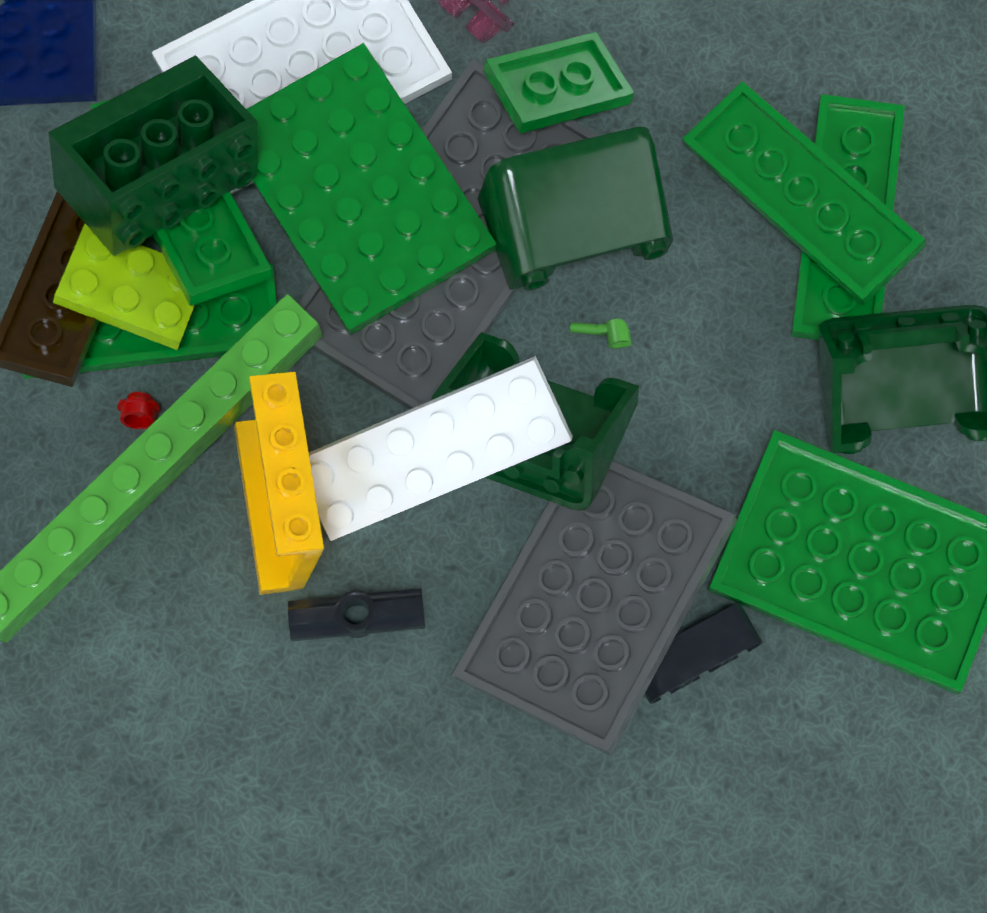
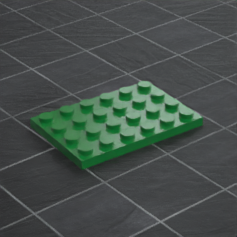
(362, 190)
(860, 562)

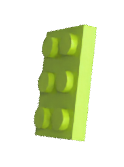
(125, 290)

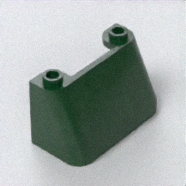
(575, 205)
(904, 373)
(574, 470)

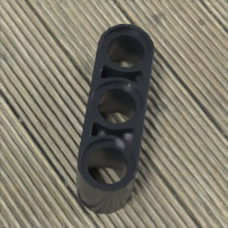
(703, 649)

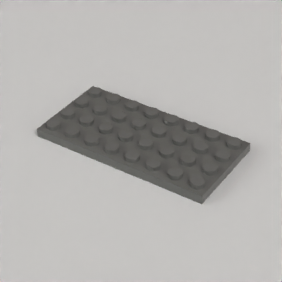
(424, 339)

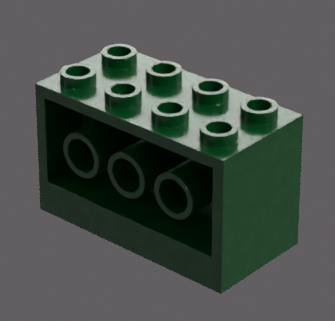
(154, 155)

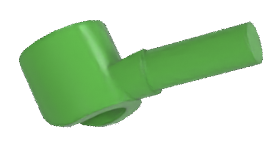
(616, 331)

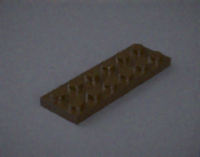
(35, 332)

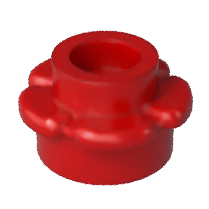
(138, 410)

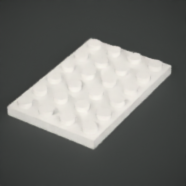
(283, 40)

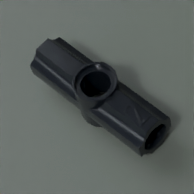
(326, 616)

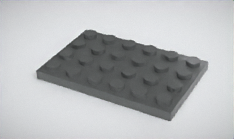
(596, 605)

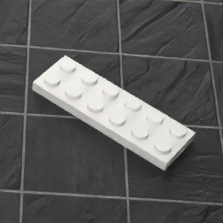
(436, 448)

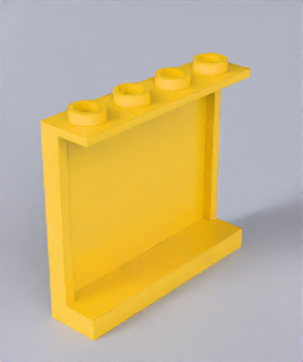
(279, 485)

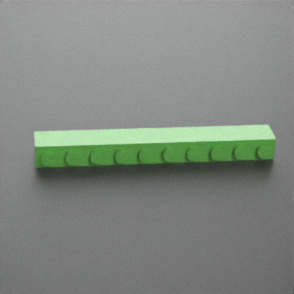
(150, 464)

